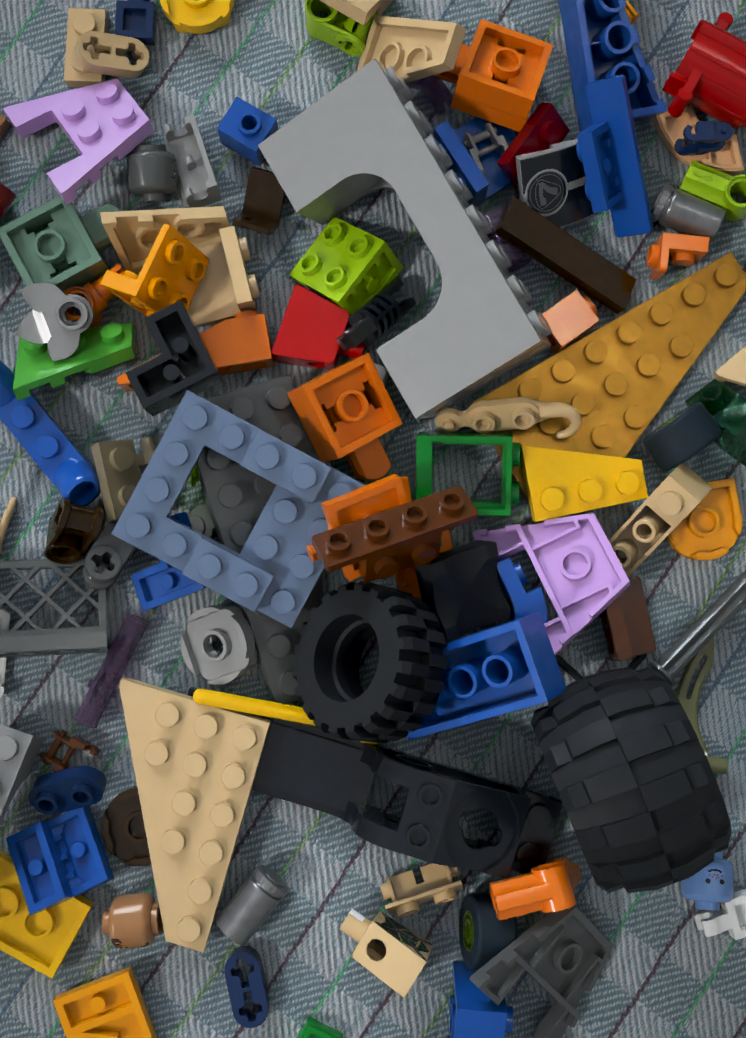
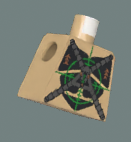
(399, 960)

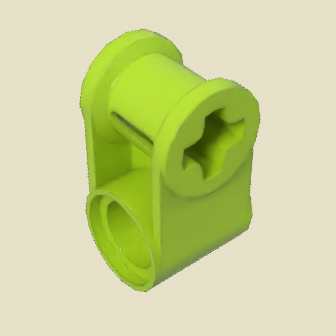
(337, 28)

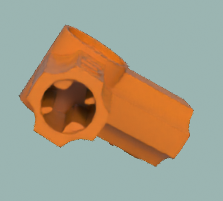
(545, 888)

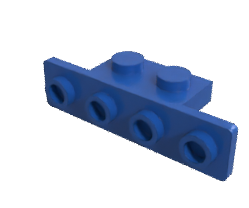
(613, 158)

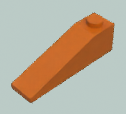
(234, 345)

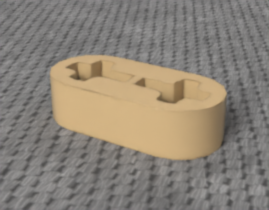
(111, 54)

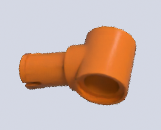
(96, 295)

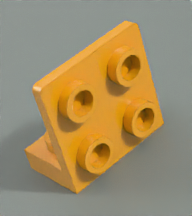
(166, 277)

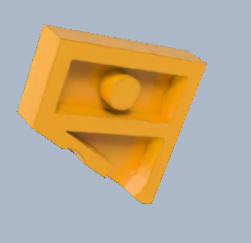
(105, 1008)

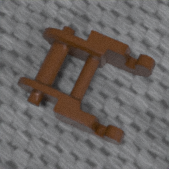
(74, 742)

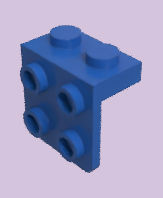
(463, 164)

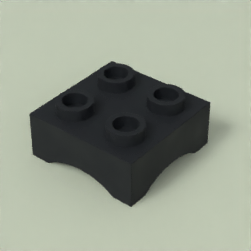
(463, 588)

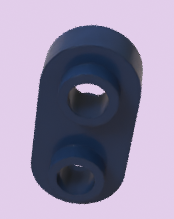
(67, 789)

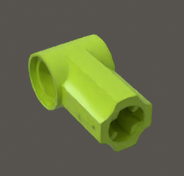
(716, 189)

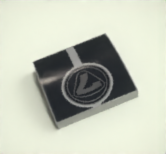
(554, 183)

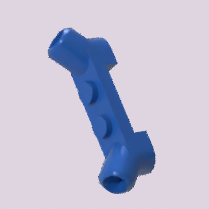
(47, 444)

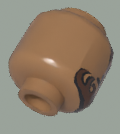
(132, 920)

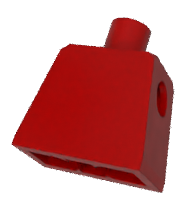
(311, 331)

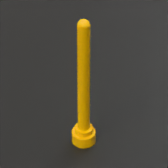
(253, 706)

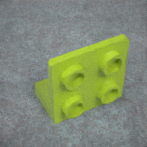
(347, 265)

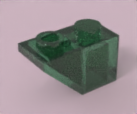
(729, 412)

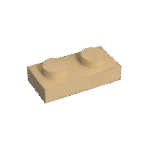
(80, 21)

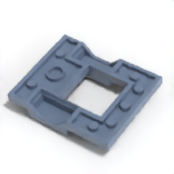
(273, 566)

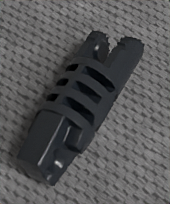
(375, 317)

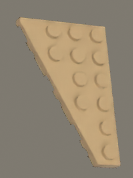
(193, 792)

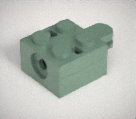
(58, 244)

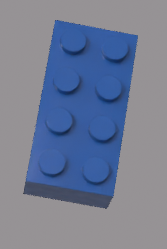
(495, 675)

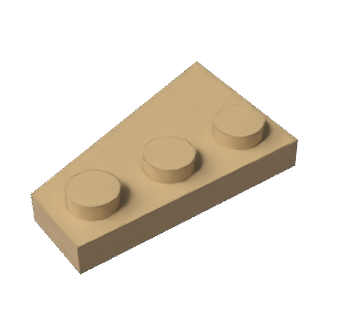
(136, 231)

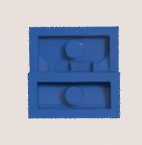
(59, 859)

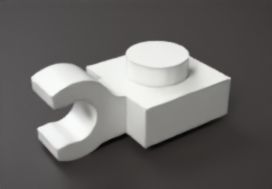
(730, 918)

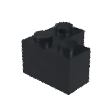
(180, 367)

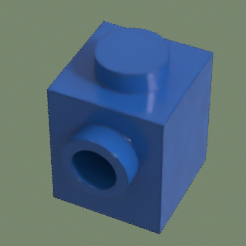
(245, 129)

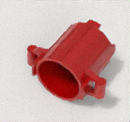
(712, 74)

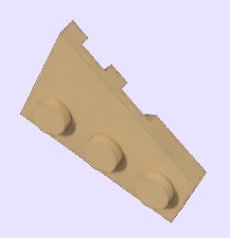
(413, 46)

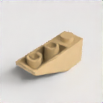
(658, 516)

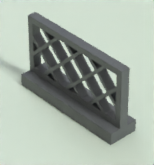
(55, 639)

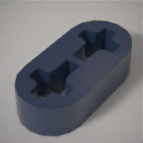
(238, 988)

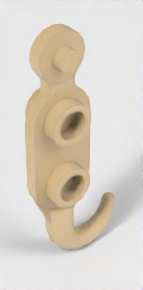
(508, 414)

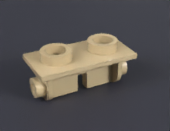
(408, 894)

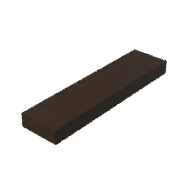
(565, 255)

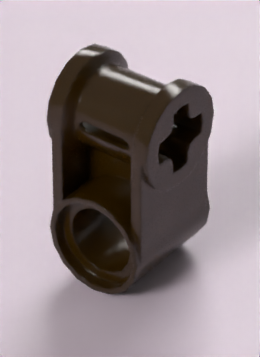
(71, 531)

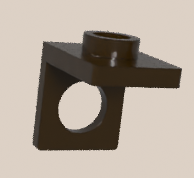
(262, 202)

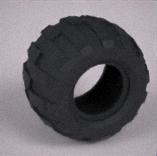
(633, 779)

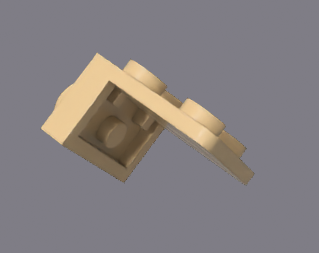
(226, 283)

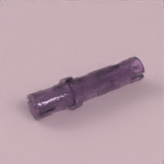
(111, 671)

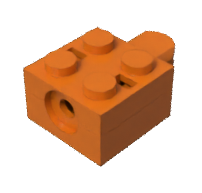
(498, 75)
(347, 415)

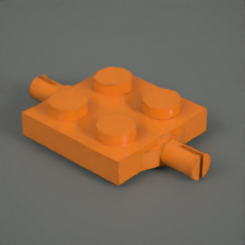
(360, 504)

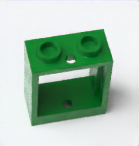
(510, 457)

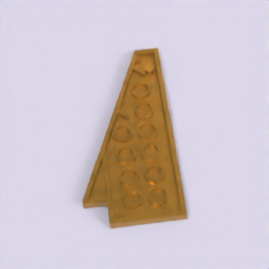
(626, 367)

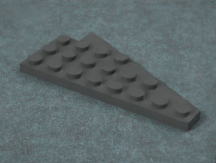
(236, 503)

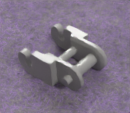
(498, 144)

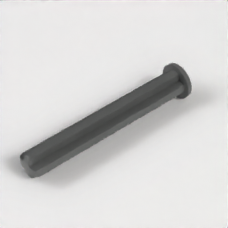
(702, 630)

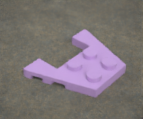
(98, 121)
(572, 565)

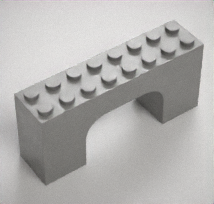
(376, 138)

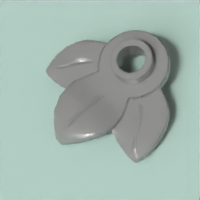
(49, 319)

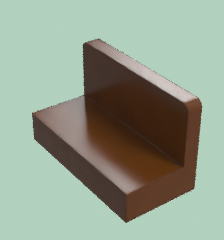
(628, 624)

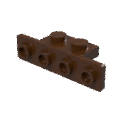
(396, 536)

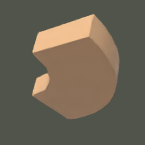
(671, 128)

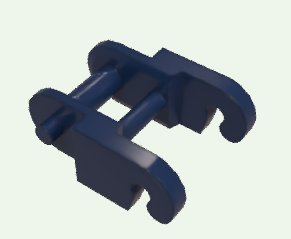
(708, 138)

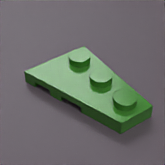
(97, 350)

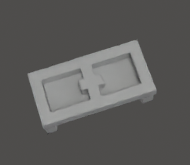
(193, 164)

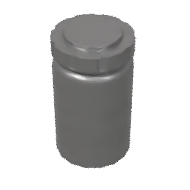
(686, 213)
(251, 905)

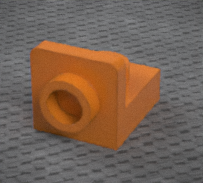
(679, 248)

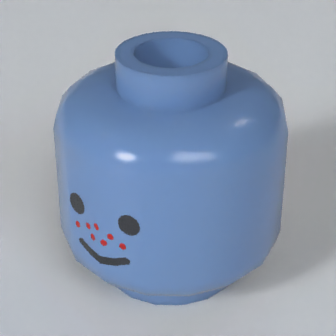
(710, 885)

